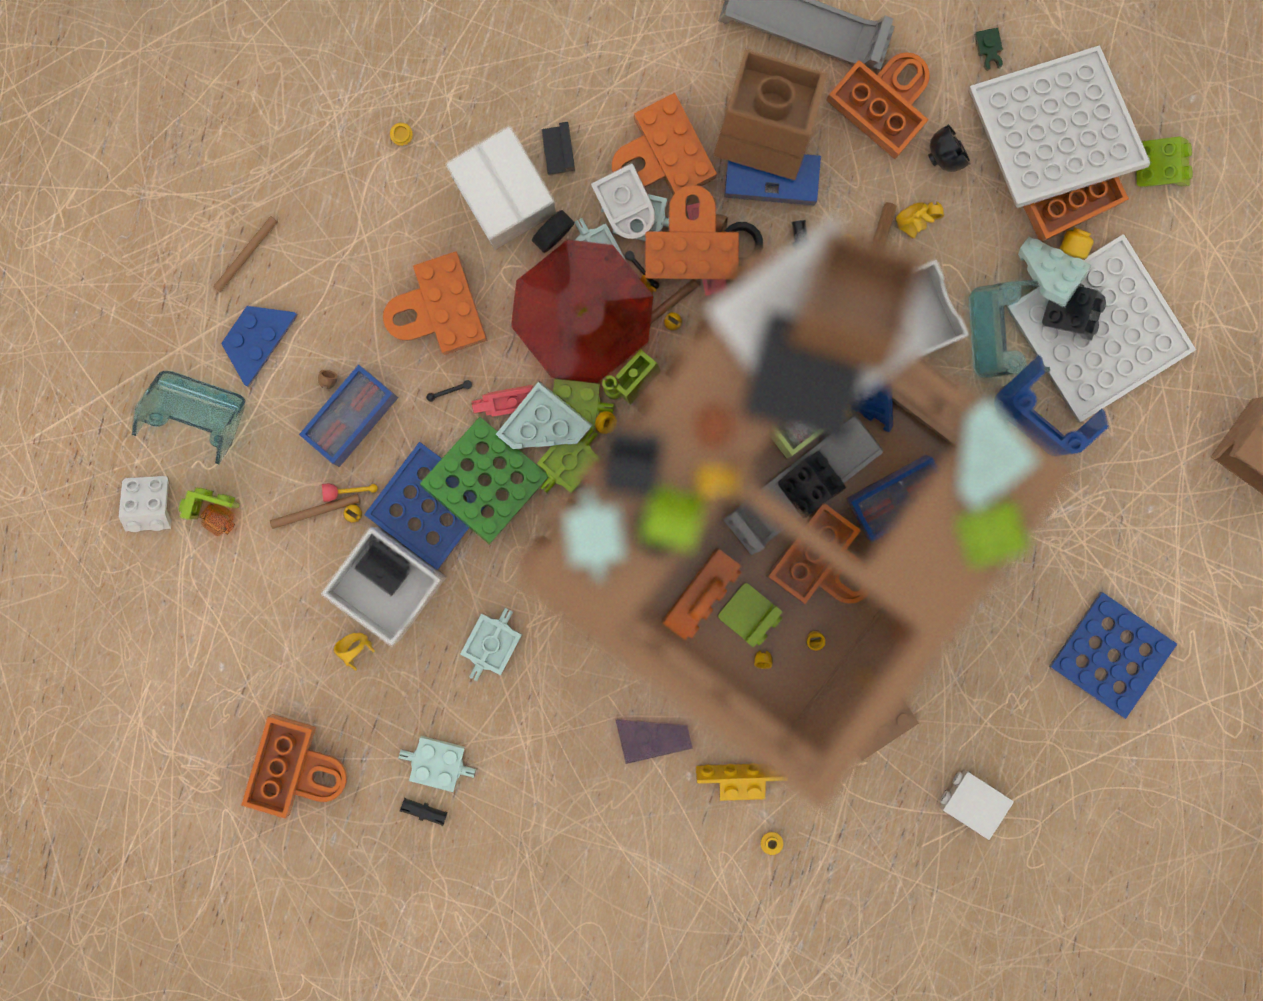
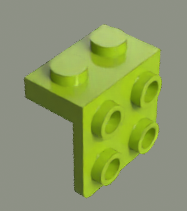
(1167, 162)
(192, 504)
(673, 518)
(992, 534)
(750, 615)

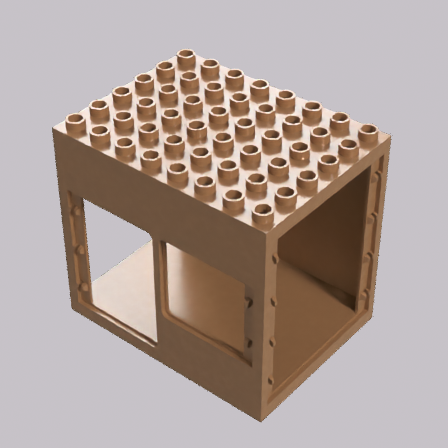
(812, 708)

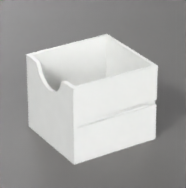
(502, 187)
(933, 311)
(372, 606)

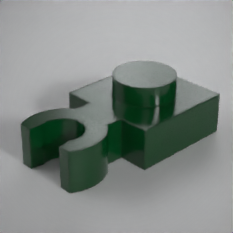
(988, 44)

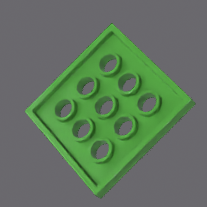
(453, 498)

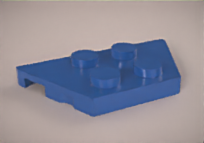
(255, 338)
(876, 404)

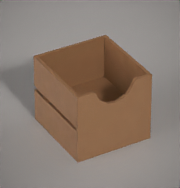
(770, 114)
(856, 300)
(1243, 446)

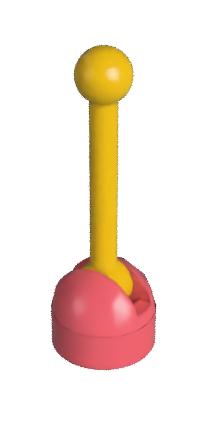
(331, 492)

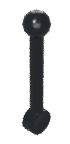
(630, 256)
(466, 384)

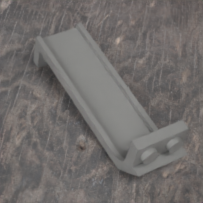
(816, 28)
(844, 458)

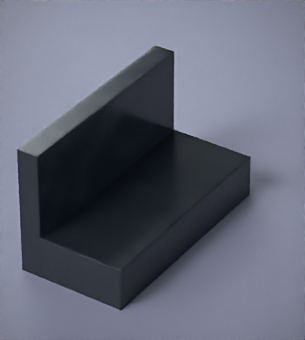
(558, 149)

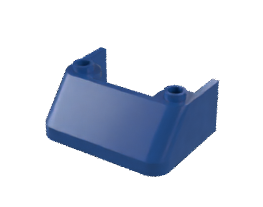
(1017, 403)

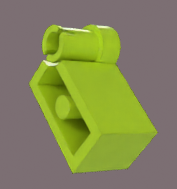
(632, 378)

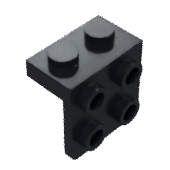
(1079, 313)
(632, 463)
(811, 484)
(383, 567)

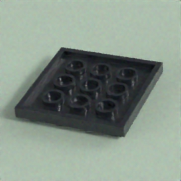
(800, 385)

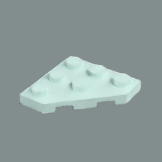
(1053, 270)
(543, 421)
(990, 456)

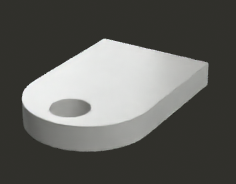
(624, 200)

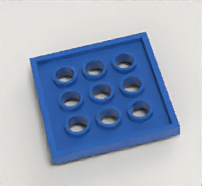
(399, 526)
(1141, 633)

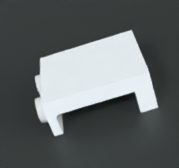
(975, 804)

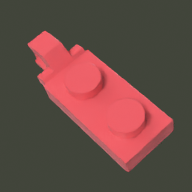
(501, 401)

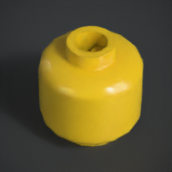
(1077, 243)

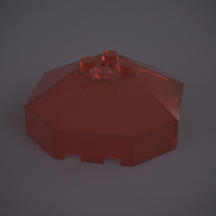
(597, 341)

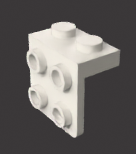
(144, 504)

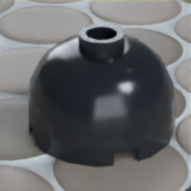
(948, 150)

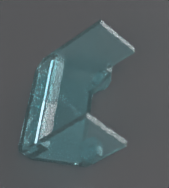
(989, 330)
(193, 404)

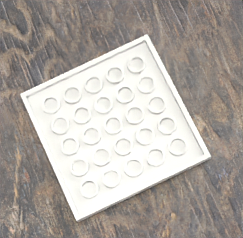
(1058, 126)
(780, 289)
(1133, 341)

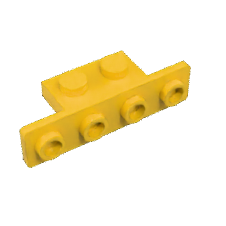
(737, 780)

